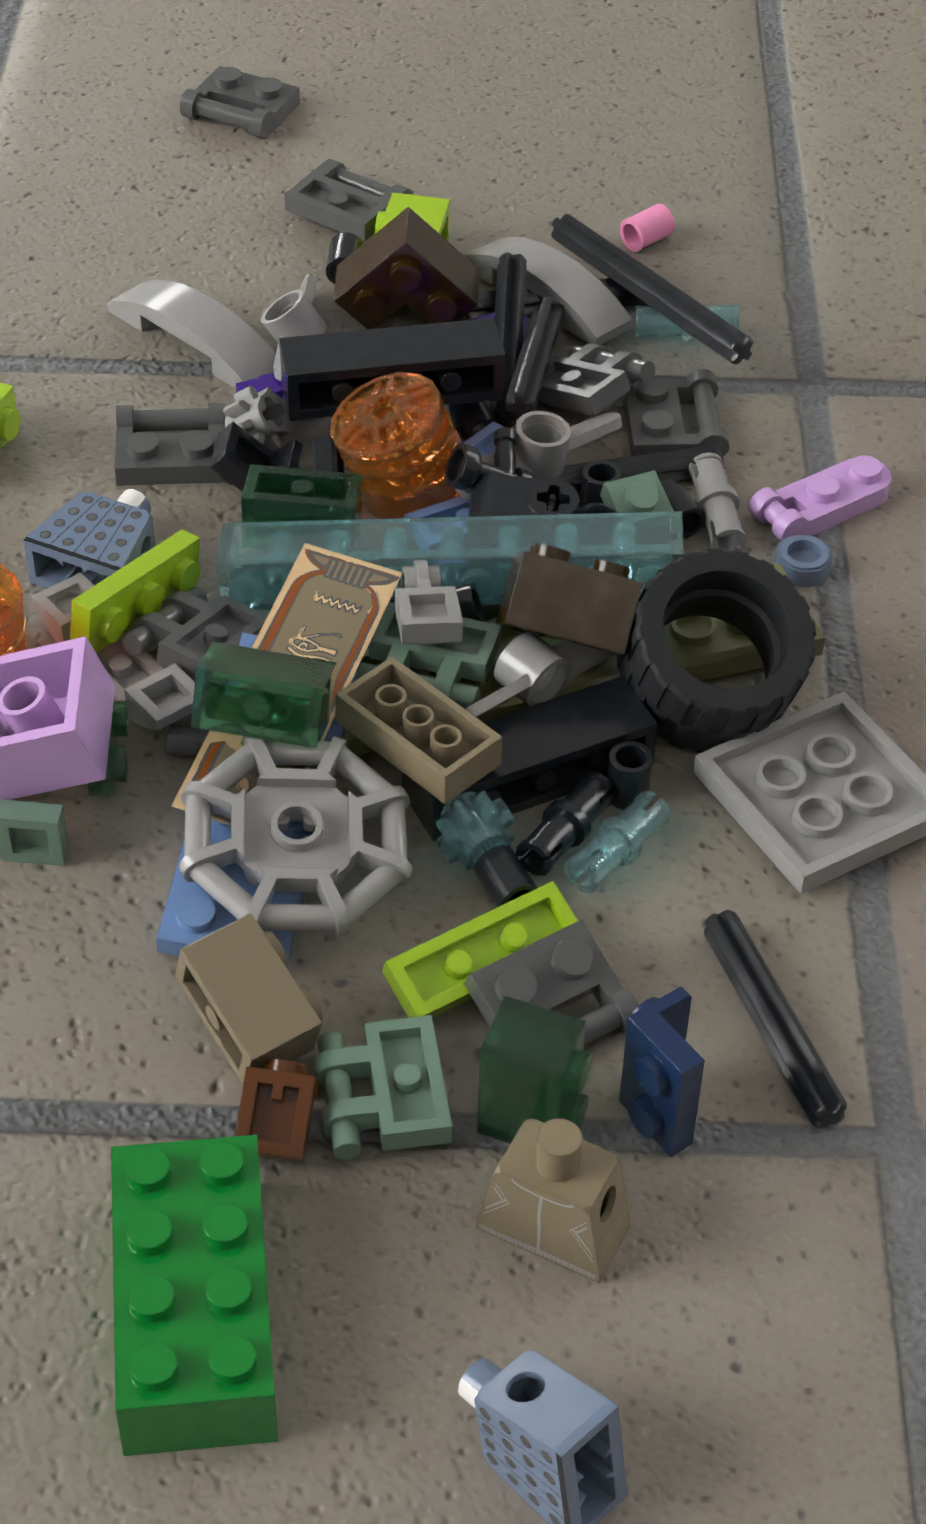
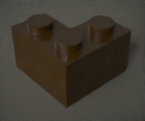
(410, 266)
(569, 600)

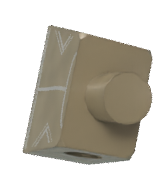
(558, 1198)

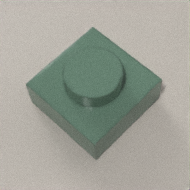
(636, 494)
(33, 832)

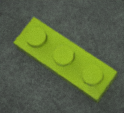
(137, 588)
(434, 973)

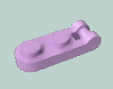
(823, 497)

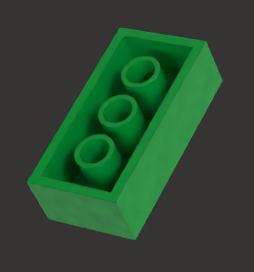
(191, 1296)

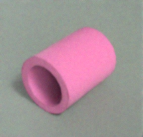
(647, 227)

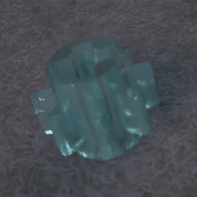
(472, 826)

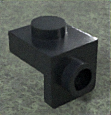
(239, 449)

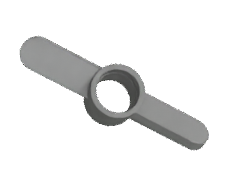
(293, 316)
(547, 438)
(536, 671)

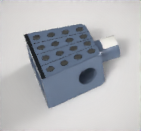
(90, 538)
(549, 1437)

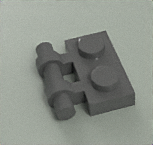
(592, 378)
(189, 627)

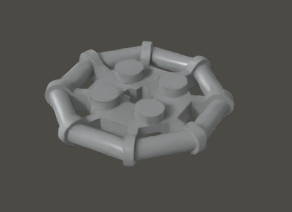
(289, 864)

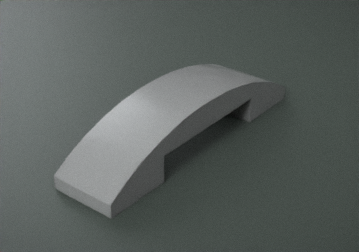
(588, 304)
(201, 322)
(152, 693)

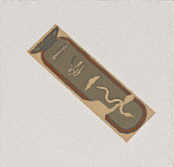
(322, 614)

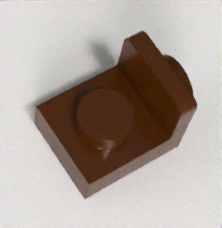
(278, 1108)

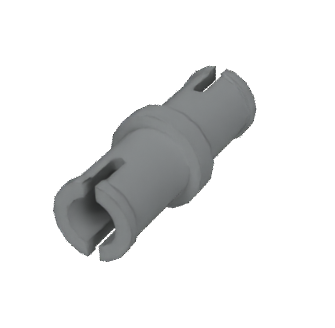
(717, 501)

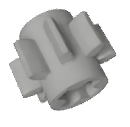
(260, 414)

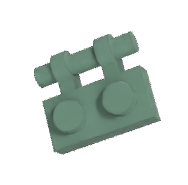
(450, 660)
(406, 1082)

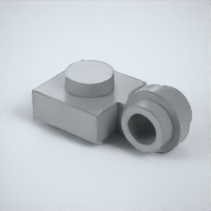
(425, 609)

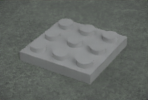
(819, 790)

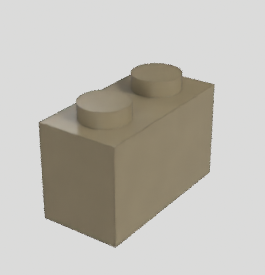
(249, 996)

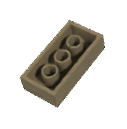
(418, 729)

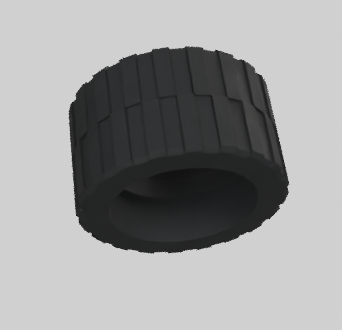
(749, 597)

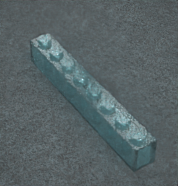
(259, 555)

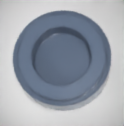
(804, 559)

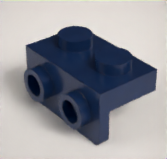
(662, 1071)

